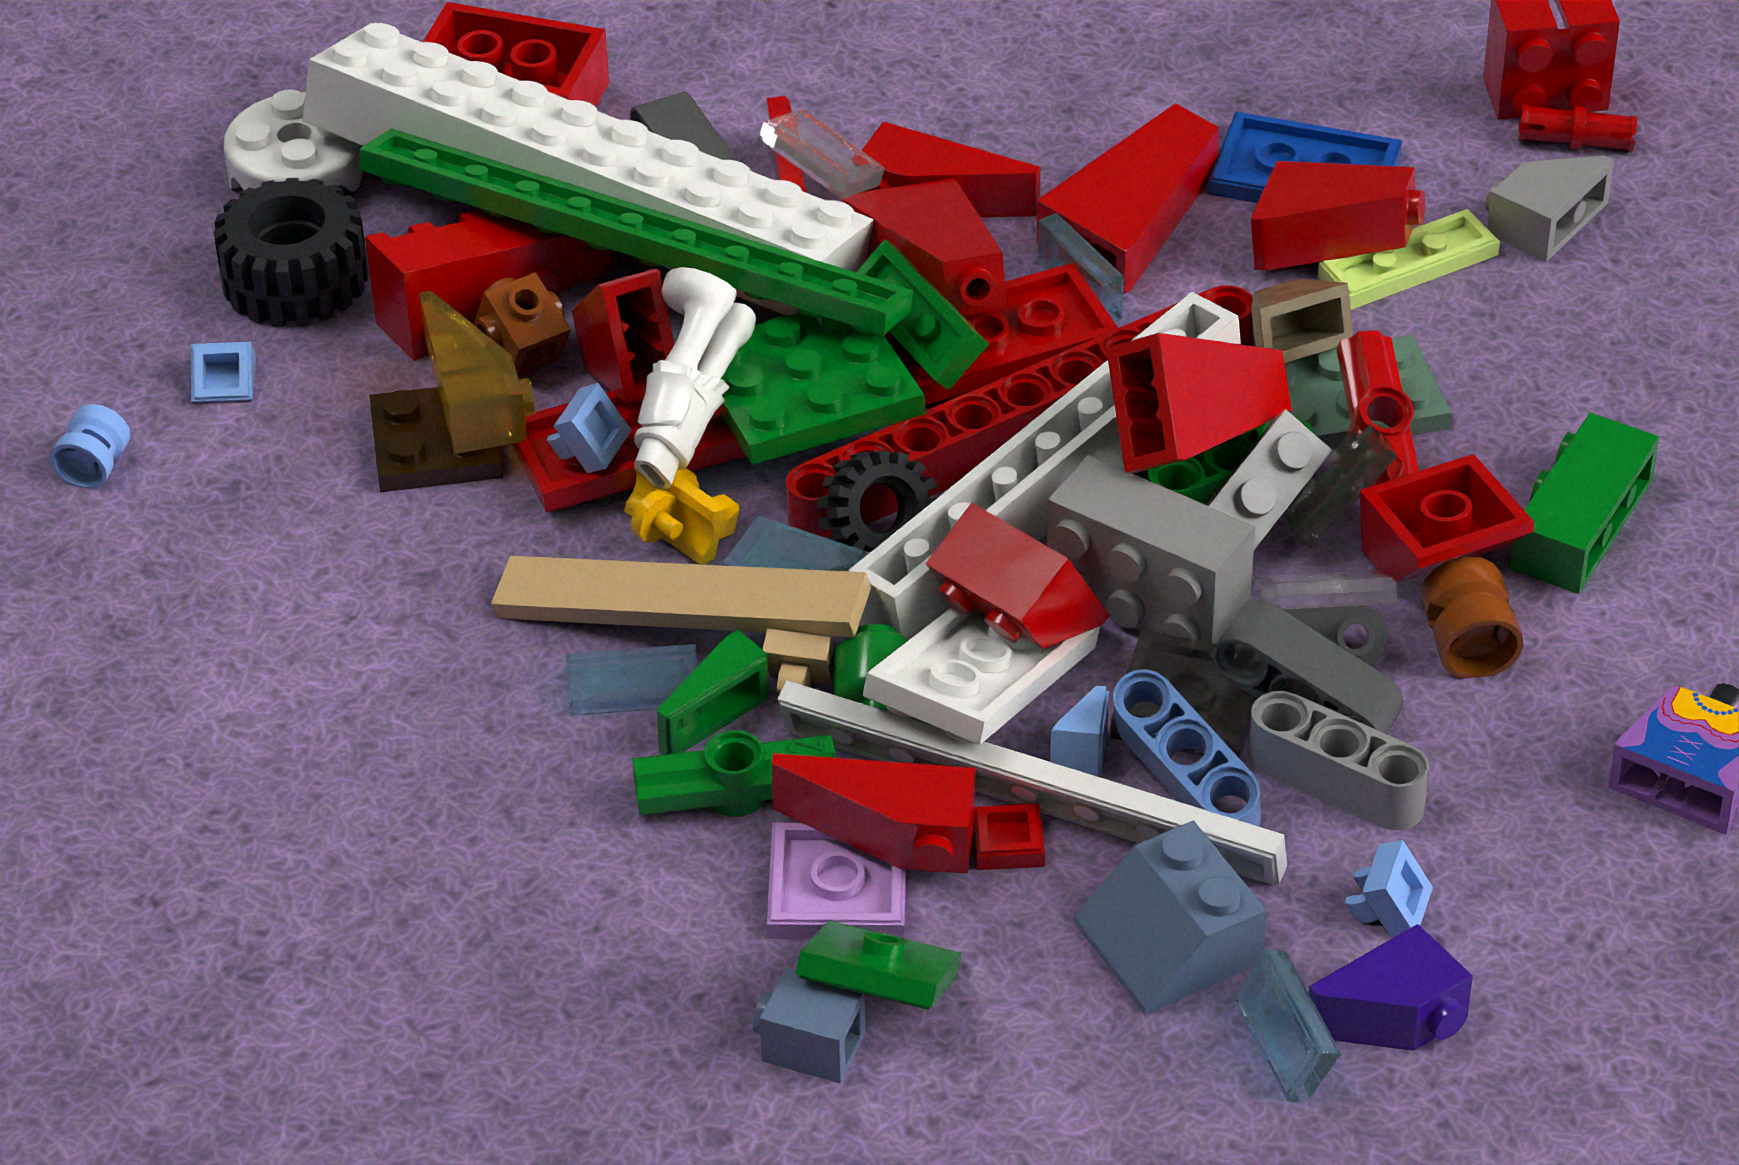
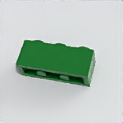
(1584, 501)

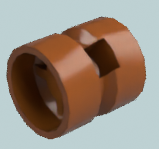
(1471, 618)

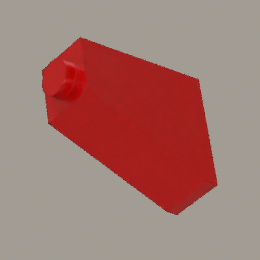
(1333, 212)
(624, 332)

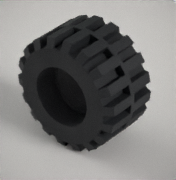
(291, 251)

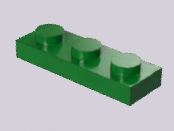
(934, 328)

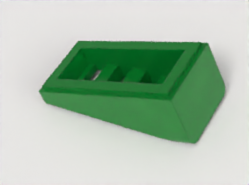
(714, 694)

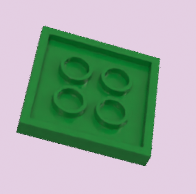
(813, 384)

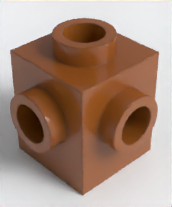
(524, 321)

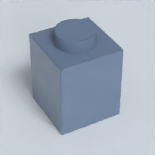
(810, 1026)

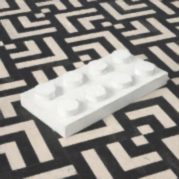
(969, 675)

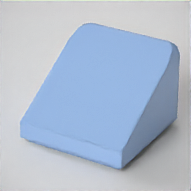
(222, 372)
(1082, 733)

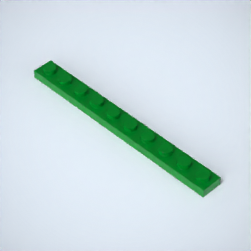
(635, 230)

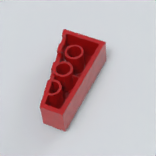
(462, 263)

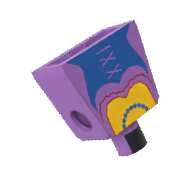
(1684, 756)

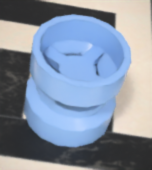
(90, 446)

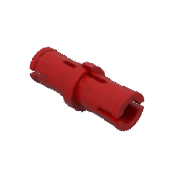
(1577, 127)

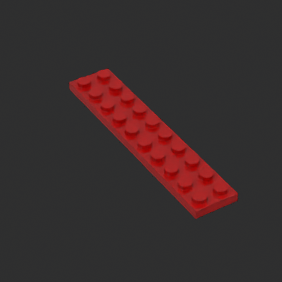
(1042, 318)

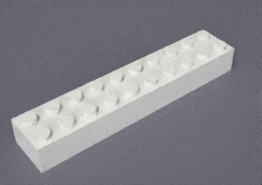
(419, 88)

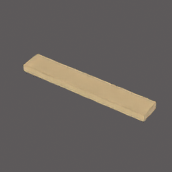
(682, 595)

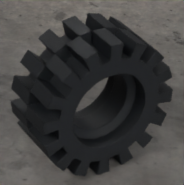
(855, 478)

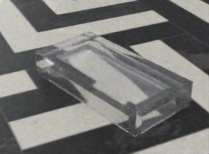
(821, 153)

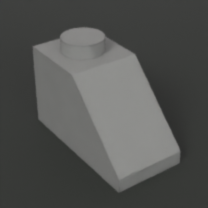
(1548, 202)

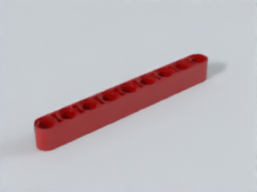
(973, 426)

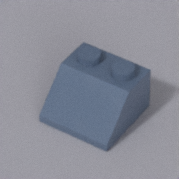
(1173, 919)

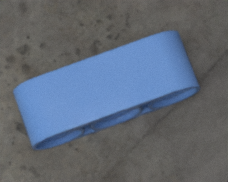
(1178, 728)

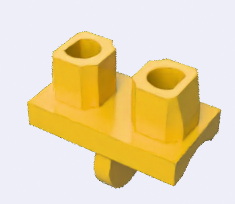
(682, 515)

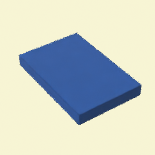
(1259, 141)

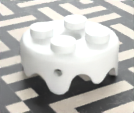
(275, 144)

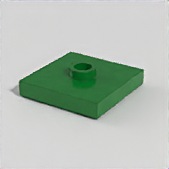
(878, 964)

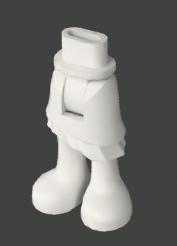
(688, 385)

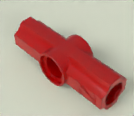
(1376, 394)

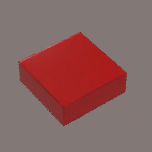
(1008, 837)

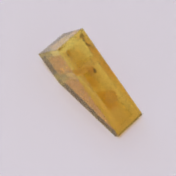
(474, 380)

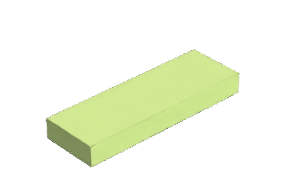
(1429, 254)

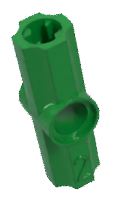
(727, 776)

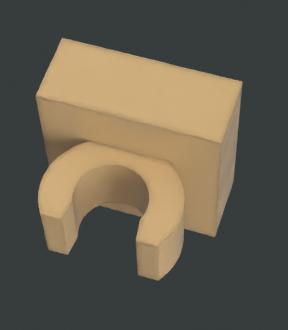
(799, 657)

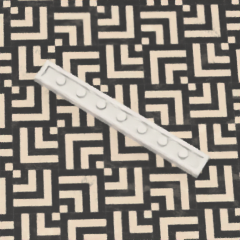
(1028, 780)

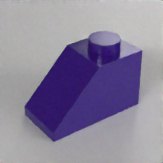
(1396, 994)

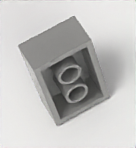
(1152, 552)

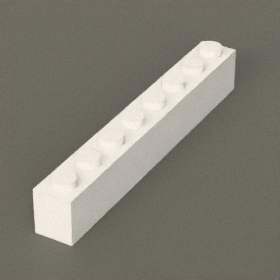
(1017, 479)

